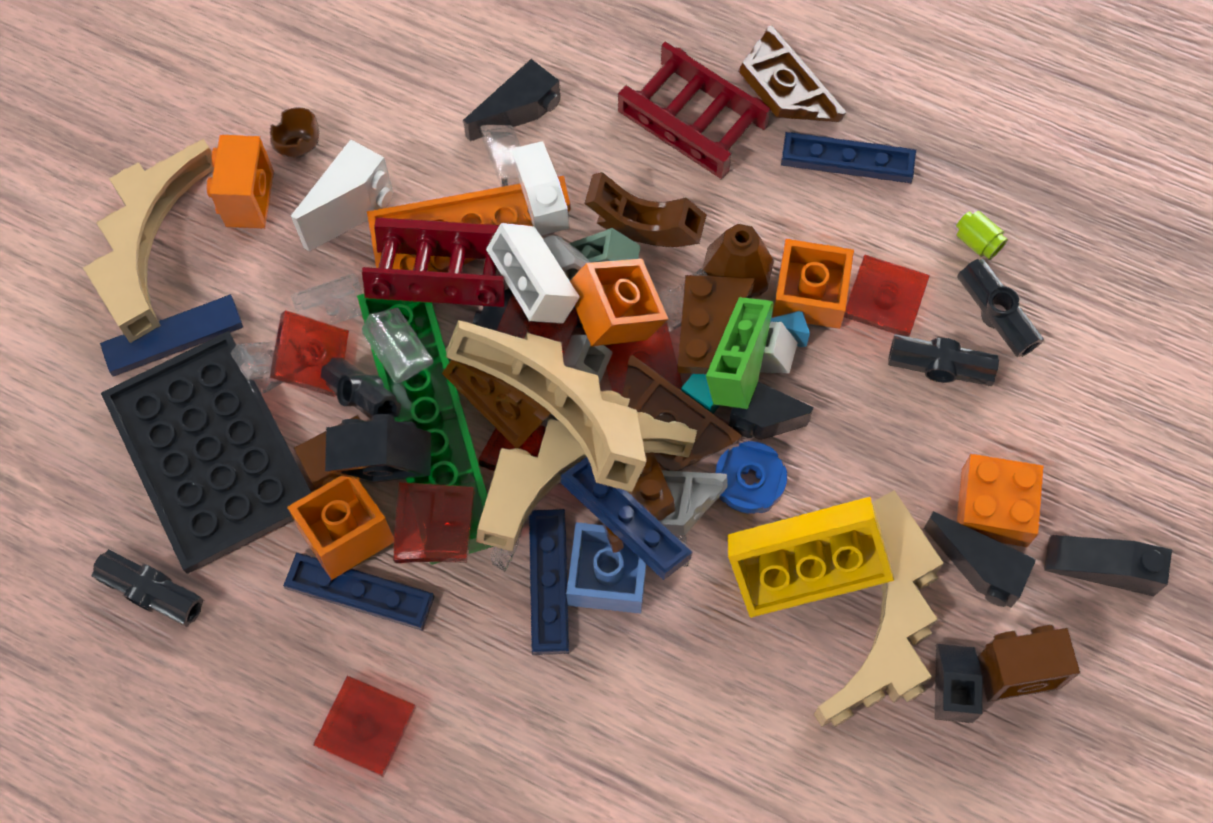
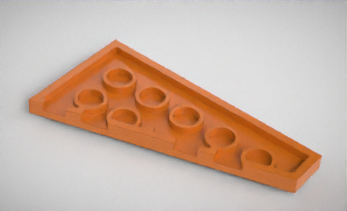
(480, 207)

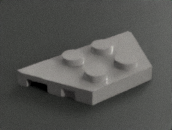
(692, 497)

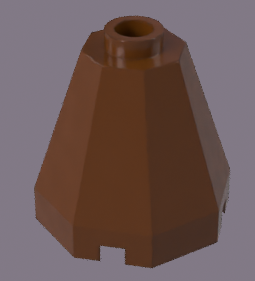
(740, 254)

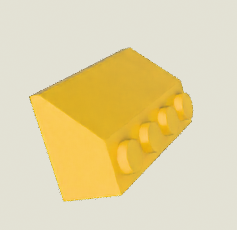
(809, 557)

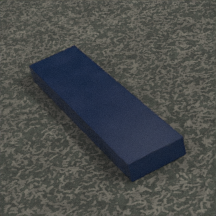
(848, 157)
(173, 335)
(628, 520)
(548, 582)
(360, 592)

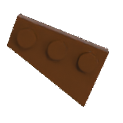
(705, 315)
(502, 404)

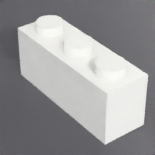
(532, 273)

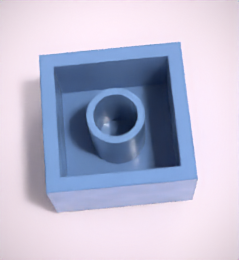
(602, 577)

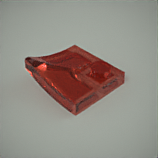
(433, 523)

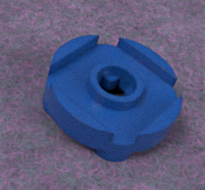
(768, 468)

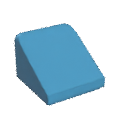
(796, 326)

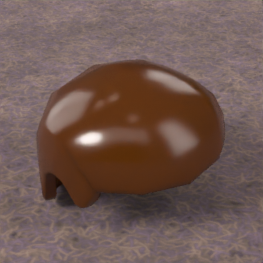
(295, 133)

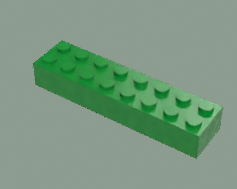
(435, 407)

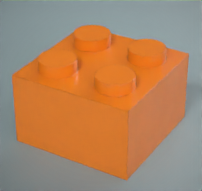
(241, 181)
(814, 281)
(617, 302)
(1001, 498)
(341, 525)

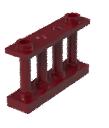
(689, 138)
(434, 239)

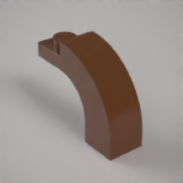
(644, 221)

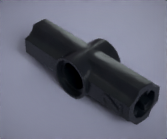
(1010, 324)
(943, 360)
(359, 389)
(147, 587)

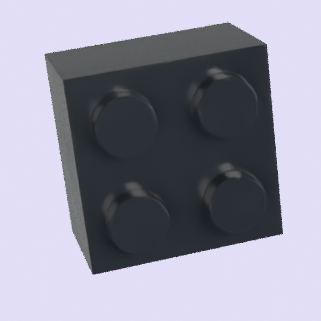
(378, 449)

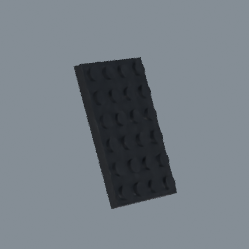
(206, 452)

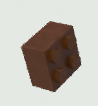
(1027, 663)

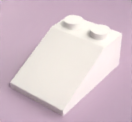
(343, 195)

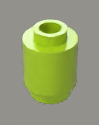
(981, 234)

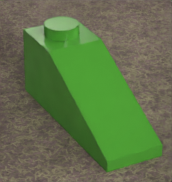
(740, 354)

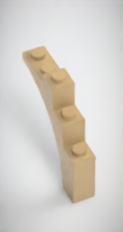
(147, 197)
(536, 367)
(525, 480)
(903, 618)

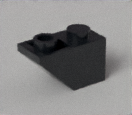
(958, 684)

